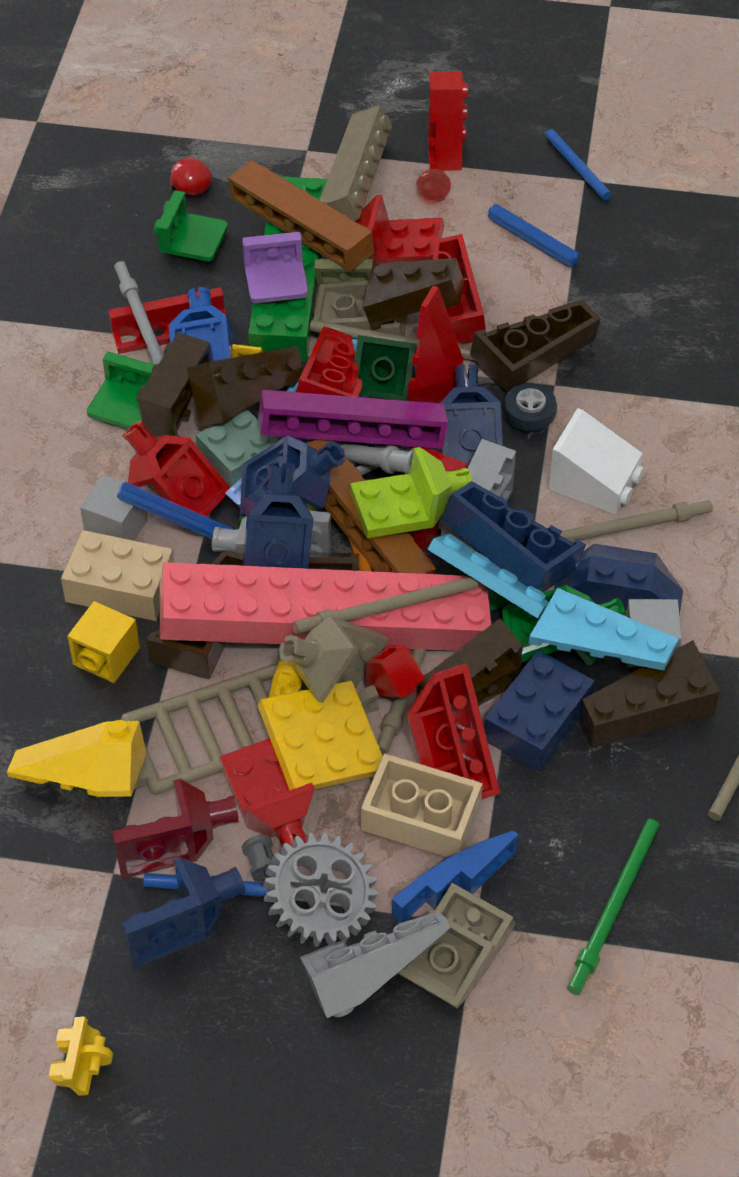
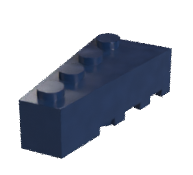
(511, 537)

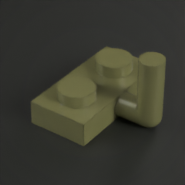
(330, 272)

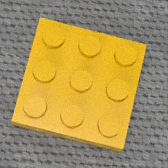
(321, 740)

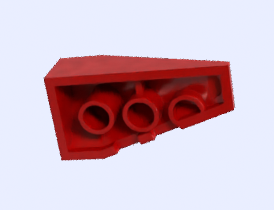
(435, 354)
(331, 366)

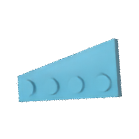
(588, 627)

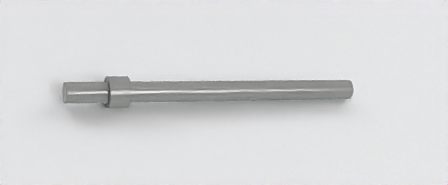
(130, 291)

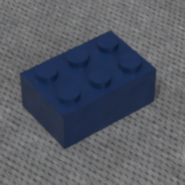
(537, 710)

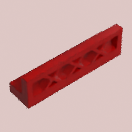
(160, 315)

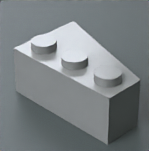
(493, 470)

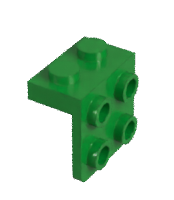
(188, 233)
(117, 396)

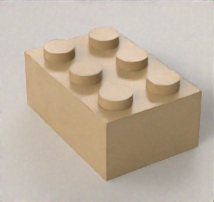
(116, 574)
(421, 806)

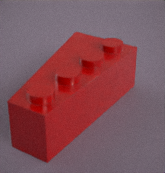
(468, 315)

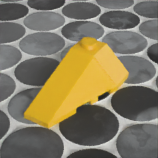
(97, 758)

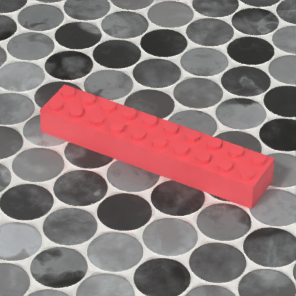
(264, 602)

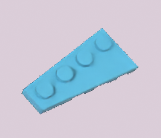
(487, 573)

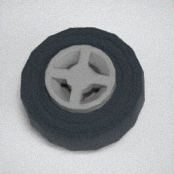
(530, 407)

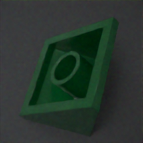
(385, 367)

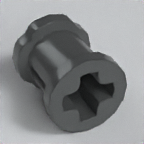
(259, 855)

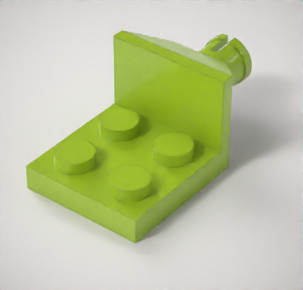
(407, 500)

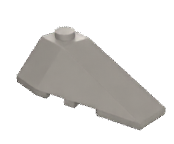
(352, 973)

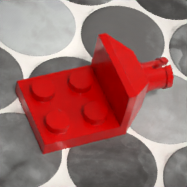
(400, 238)
(174, 470)
(264, 793)

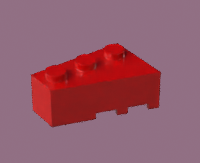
(446, 120)

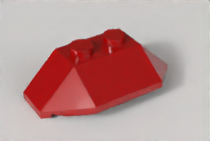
(451, 729)

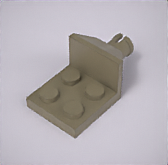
(332, 654)

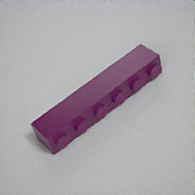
(352, 419)

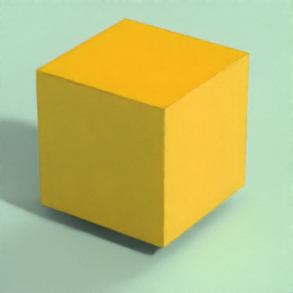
(104, 641)

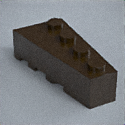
(533, 345)
(236, 383)
(190, 656)
(651, 699)

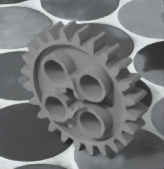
(320, 919)

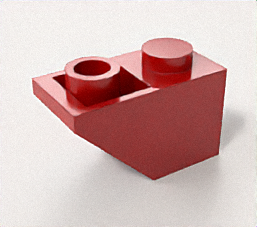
(393, 672)

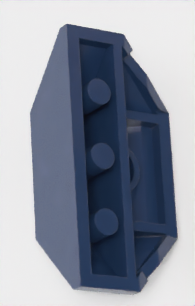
(622, 574)

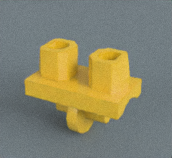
(84, 1056)

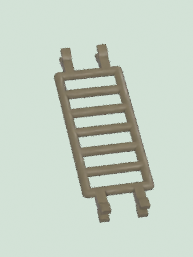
(191, 700)

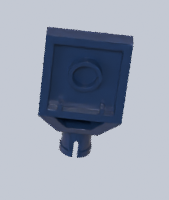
(471, 416)
(311, 469)
(277, 523)
(181, 920)

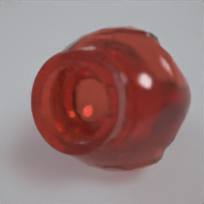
(433, 185)

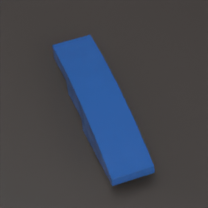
(465, 869)

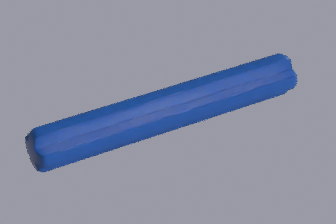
(533, 235)
(168, 510)

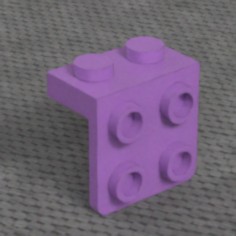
(274, 267)

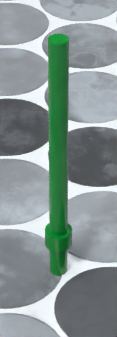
(589, 958)

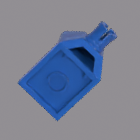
(205, 323)

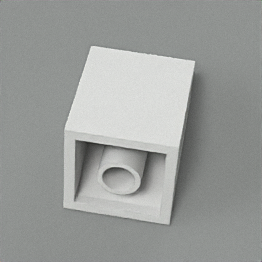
(594, 464)

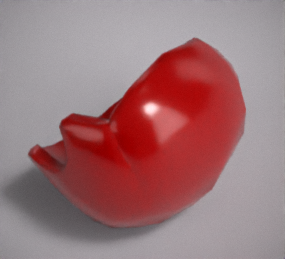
(190, 176)

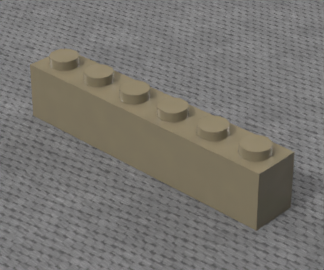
(357, 162)

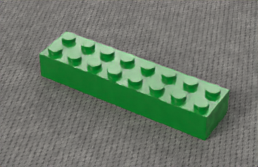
(288, 322)

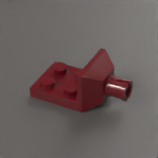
(186, 836)

